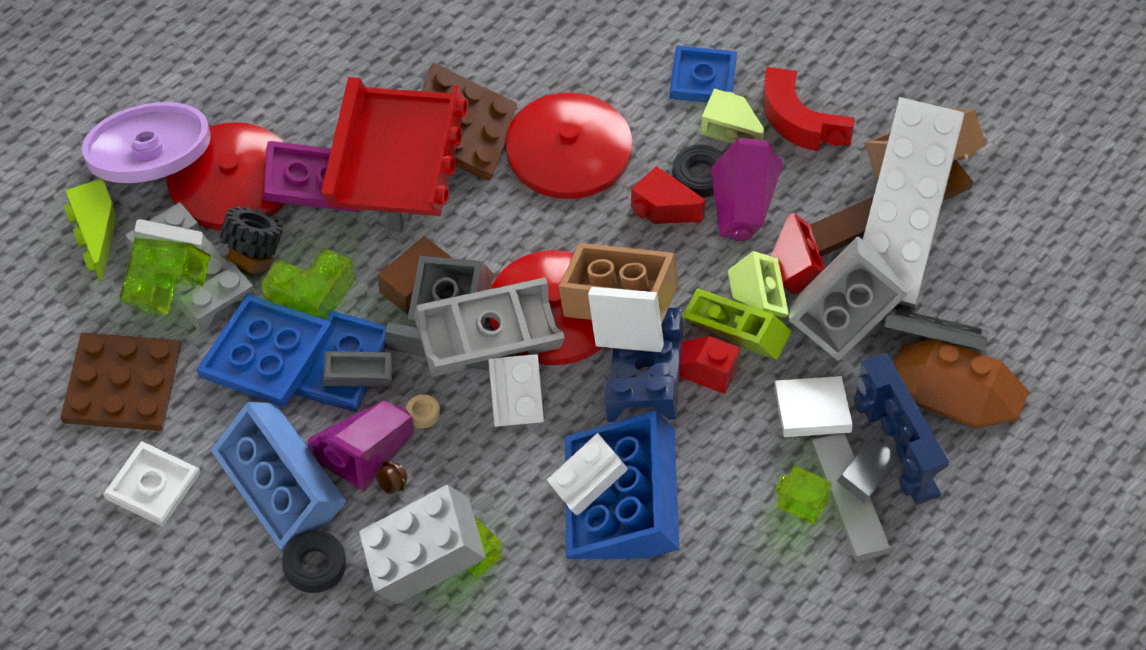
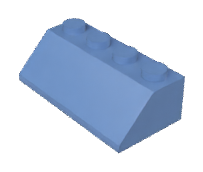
(277, 473)

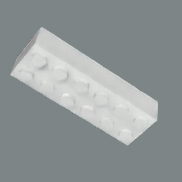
(912, 189)

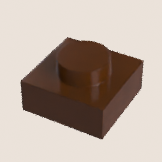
(247, 264)

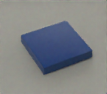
(700, 72)

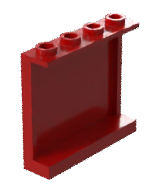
(394, 149)

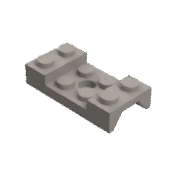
(222, 282)
(454, 332)

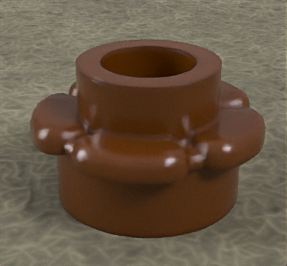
(391, 477)

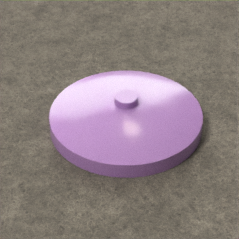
(146, 142)

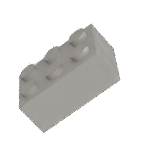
(422, 544)

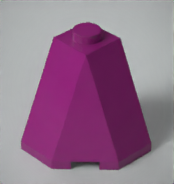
(744, 187)
(362, 442)

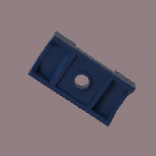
(652, 387)
(886, 398)

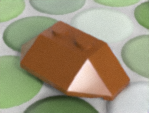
(960, 383)

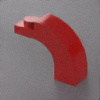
(795, 120)

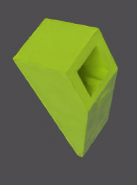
(95, 220)

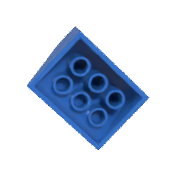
(641, 507)

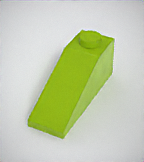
(738, 323)

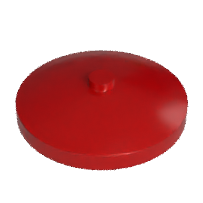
(568, 145)
(225, 175)
(578, 332)

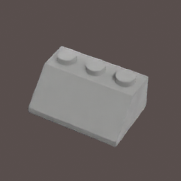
(847, 299)

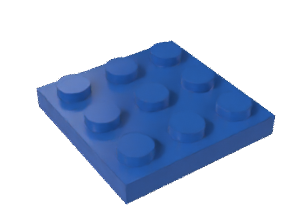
(265, 350)

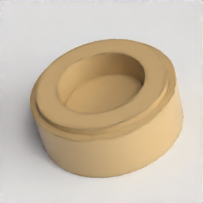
(424, 411)

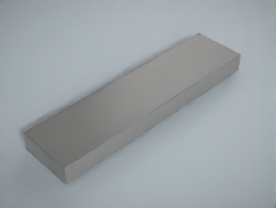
(857, 518)

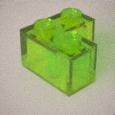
(155, 270)
(311, 290)

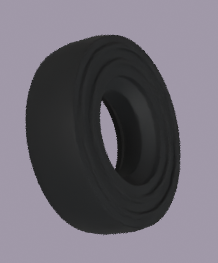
(690, 156)
(306, 543)

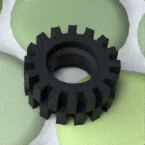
(251, 232)

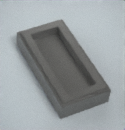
(357, 369)
(868, 469)

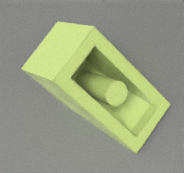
(730, 118)
(759, 283)

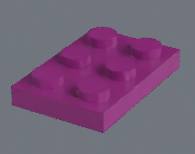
(296, 174)

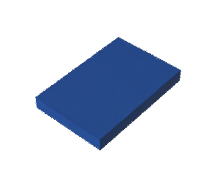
(349, 335)

